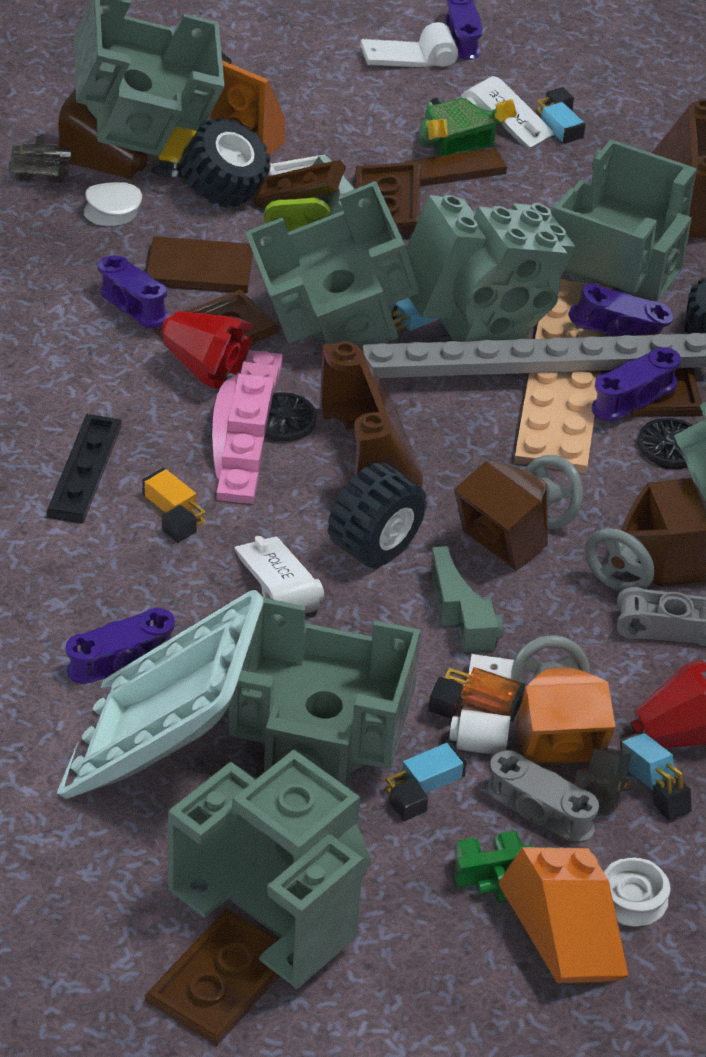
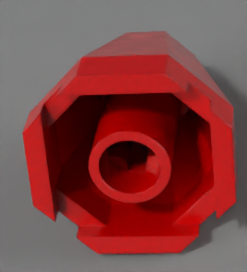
(208, 344)
(676, 710)

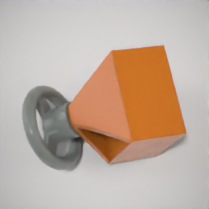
(563, 707)

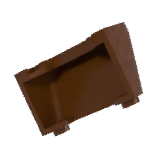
(79, 132)
(687, 145)
(361, 402)

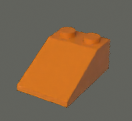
(252, 103)
(567, 913)

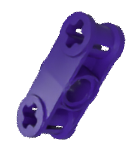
(465, 27)
(133, 291)
(618, 313)
(636, 384)
(117, 644)

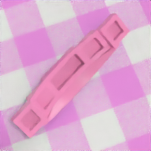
(241, 425)

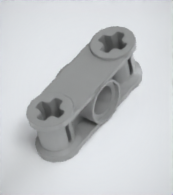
(662, 616)
(542, 796)

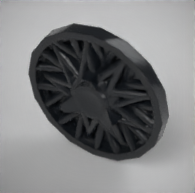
(289, 417)
(659, 444)

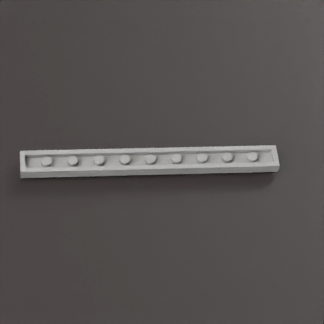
(527, 355)

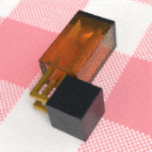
(482, 691)

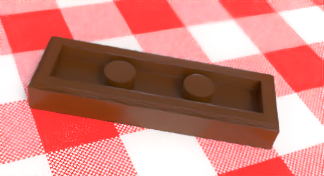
(461, 166)
(300, 183)

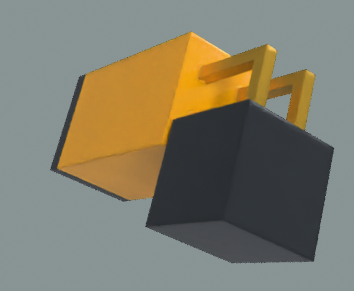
(176, 501)

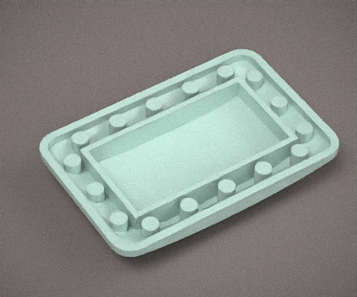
(166, 697)

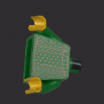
(461, 125)

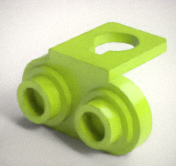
(296, 211)

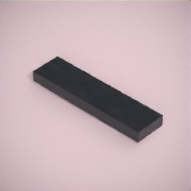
(84, 469)

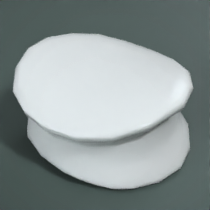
(112, 203)
(638, 891)

